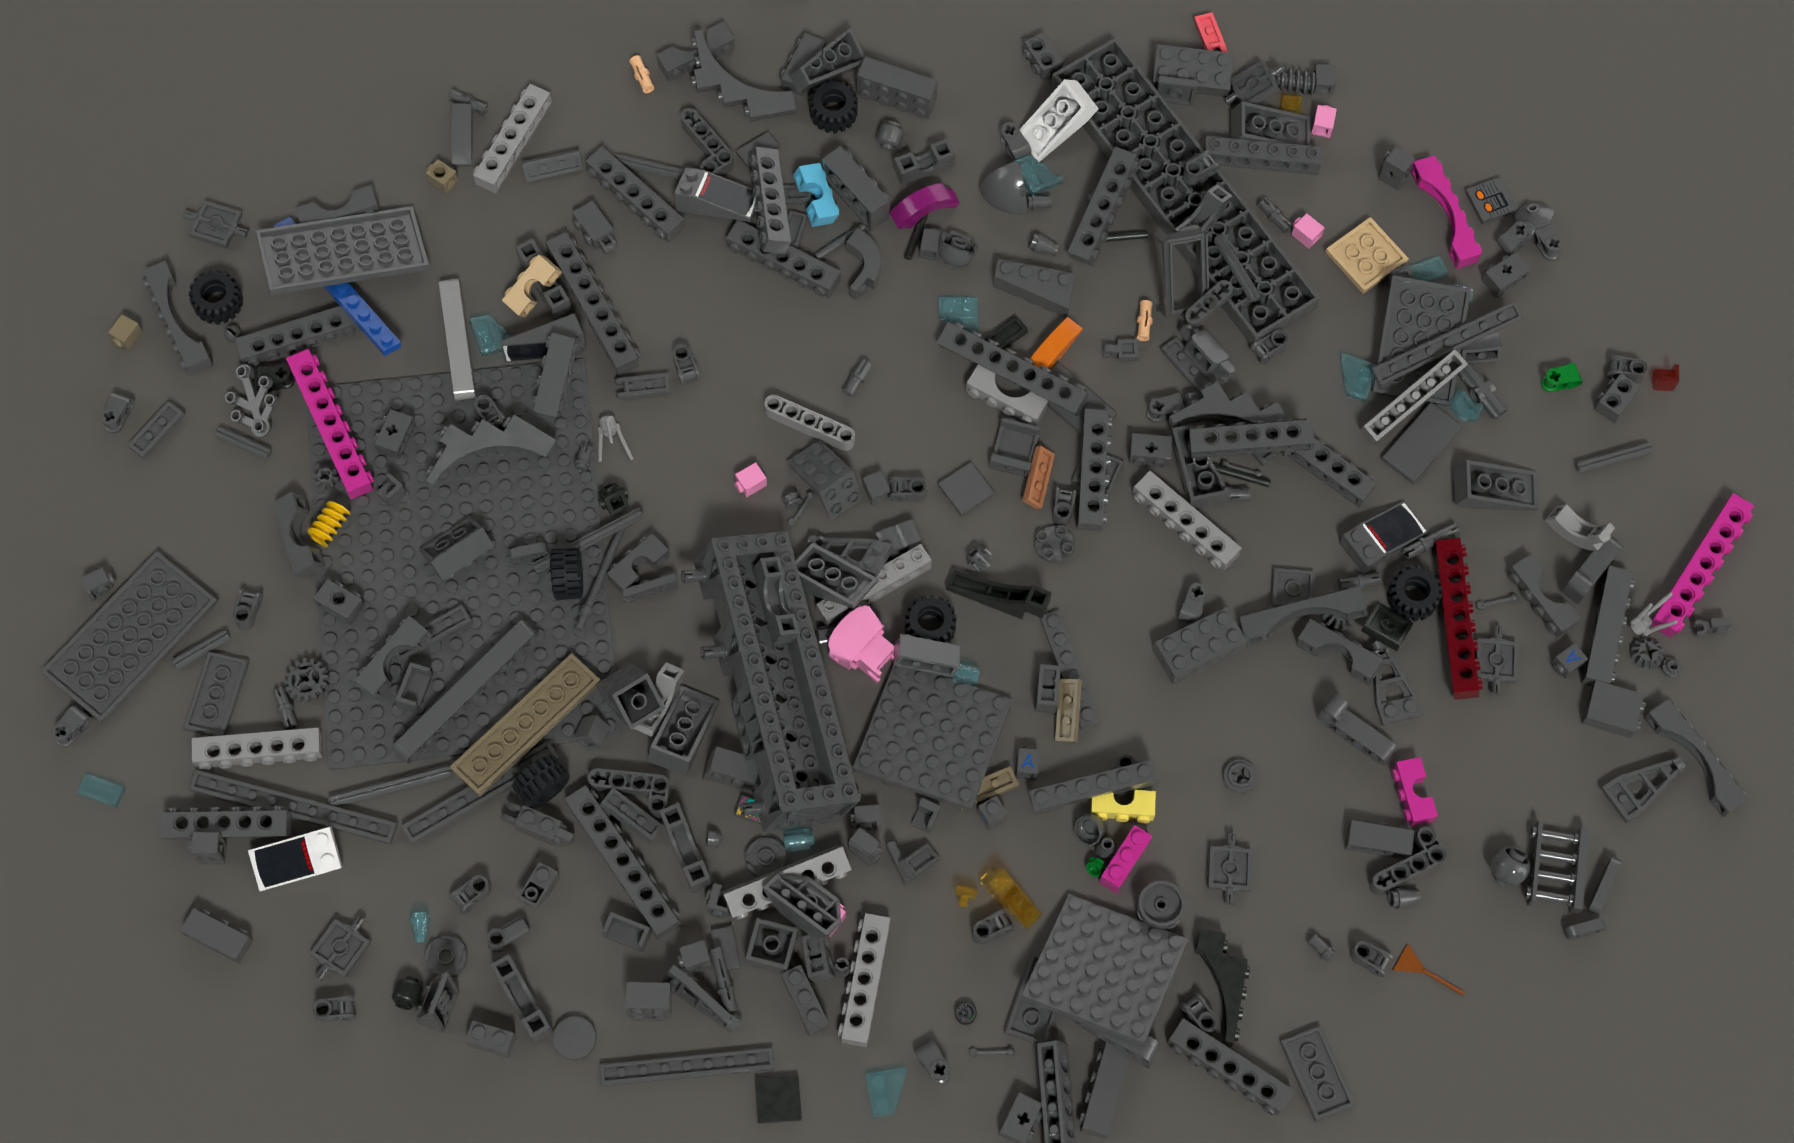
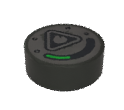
(965, 1013)

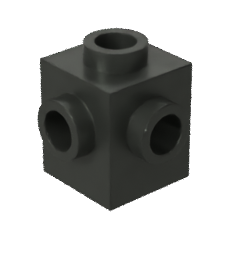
(613, 498)

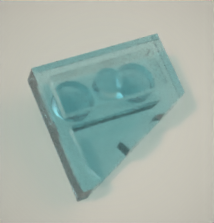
(1037, 175)
(960, 310)
(487, 334)
(1357, 377)
(884, 1091)

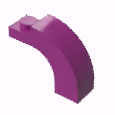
(922, 202)

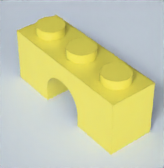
(1140, 809)

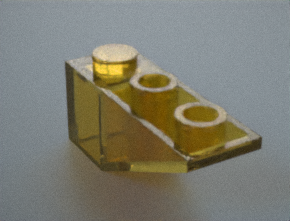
(1010, 896)

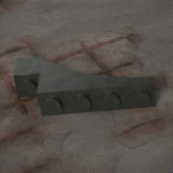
(1004, 597)
(1229, 977)

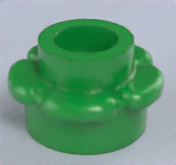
(1095, 866)

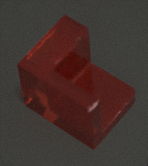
(1666, 379)

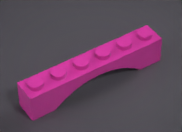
(1430, 178)

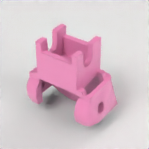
(861, 640)

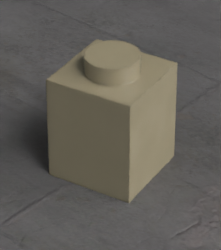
(124, 332)

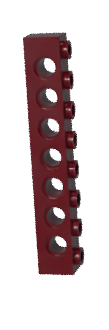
(1462, 687)

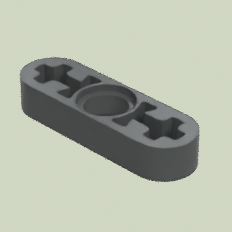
(1209, 295)
(1604, 885)

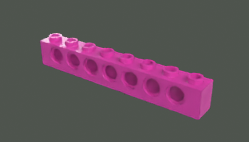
(354, 485)
(1734, 507)

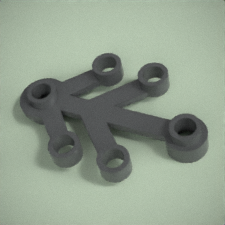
(254, 402)

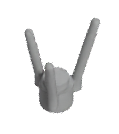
(609, 428)
(1643, 622)

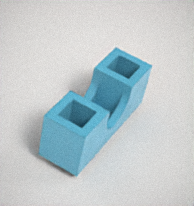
(813, 180)

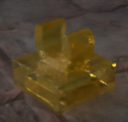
(1291, 103)
(966, 893)

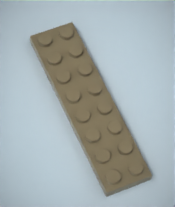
(525, 725)

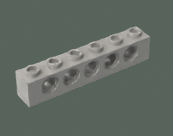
(493, 179)
(1414, 396)
(1214, 536)
(890, 578)
(204, 746)
(734, 895)
(860, 1034)

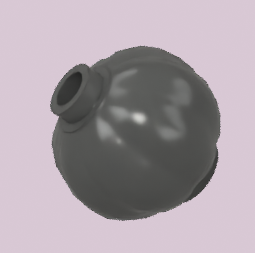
(1510, 866)

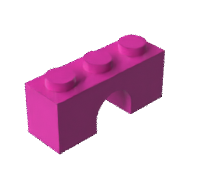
(1417, 809)
(1125, 859)

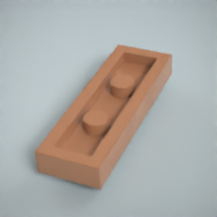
(1038, 477)

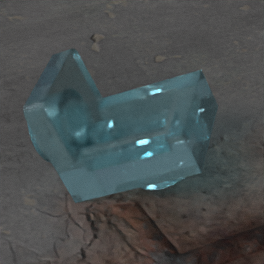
(1465, 408)

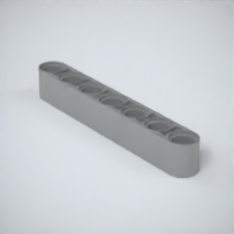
(457, 339)

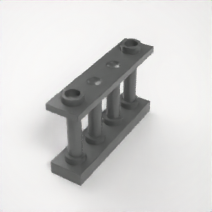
(1577, 860)

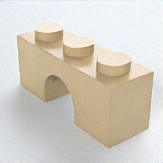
(519, 295)

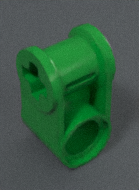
(1562, 378)

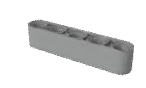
(815, 430)

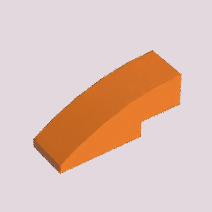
(1056, 344)

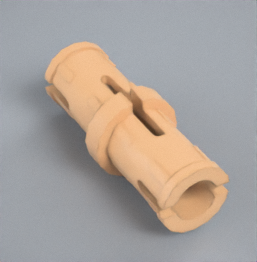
(641, 74)
(1144, 320)

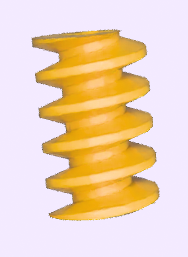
(327, 522)

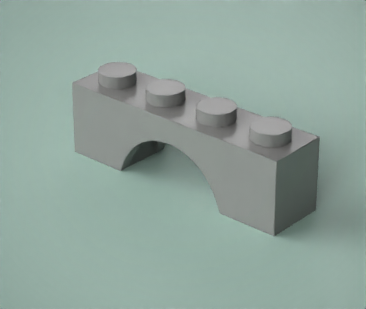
(1026, 408)

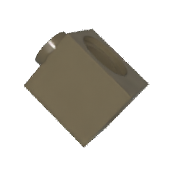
(442, 183)

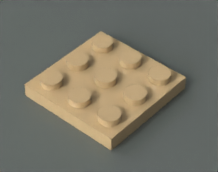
(1366, 255)

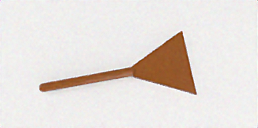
(1410, 963)

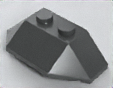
(805, 903)

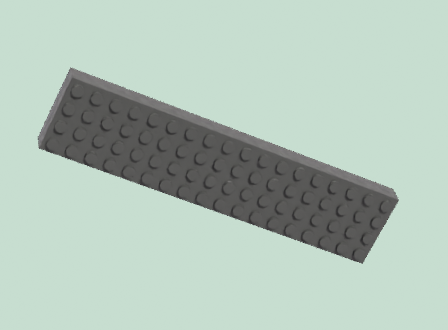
(1141, 122)

